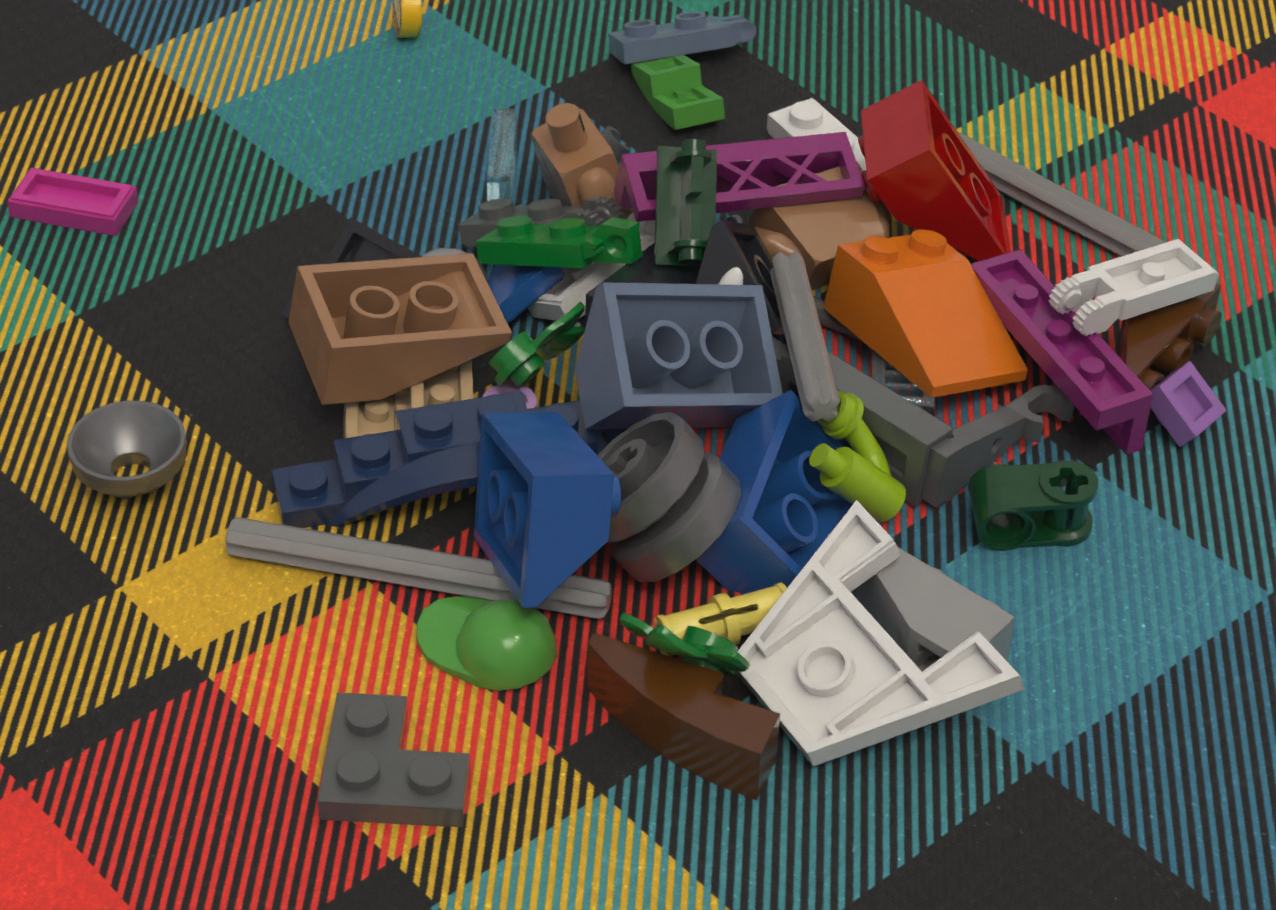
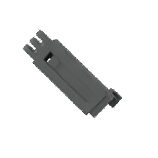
(925, 451)

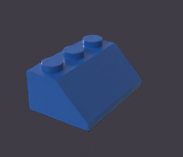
(540, 501)
(782, 501)

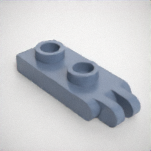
(688, 34)

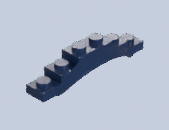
(425, 456)

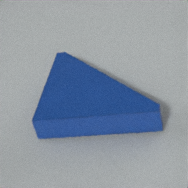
(520, 286)

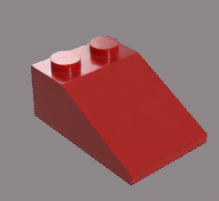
(930, 174)

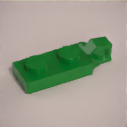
(560, 243)

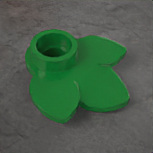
(525, 357)
(696, 645)

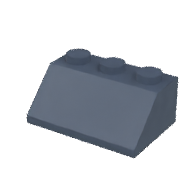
(675, 351)

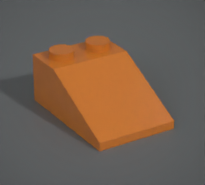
(923, 313)

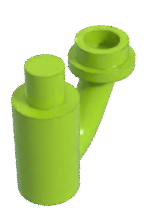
(857, 473)

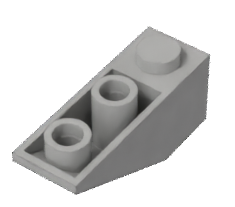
(931, 611)

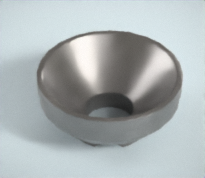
(124, 436)

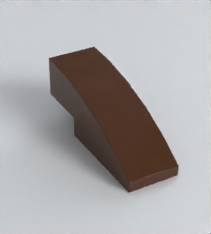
(684, 715)

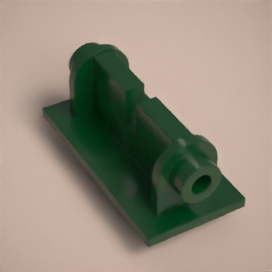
(684, 203)

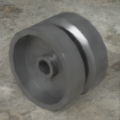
(670, 497)

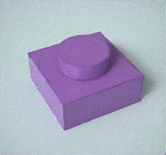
(1185, 404)

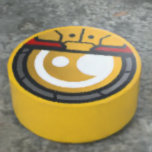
(407, 18)

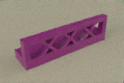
(751, 171)
(1079, 365)

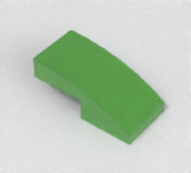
(677, 92)

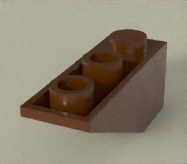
(1166, 337)

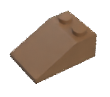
(391, 323)

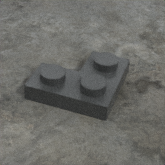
(378, 781)

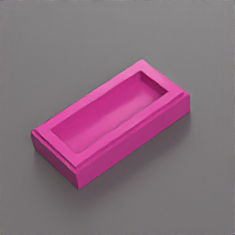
(73, 201)

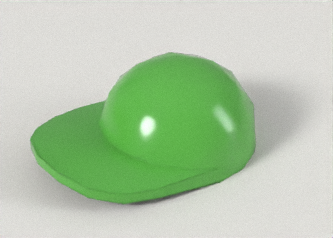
(487, 641)

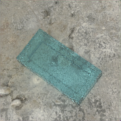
(502, 155)

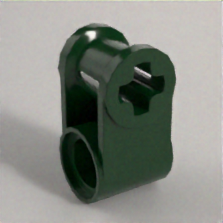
(1029, 508)

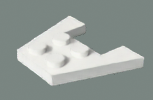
(840, 672)

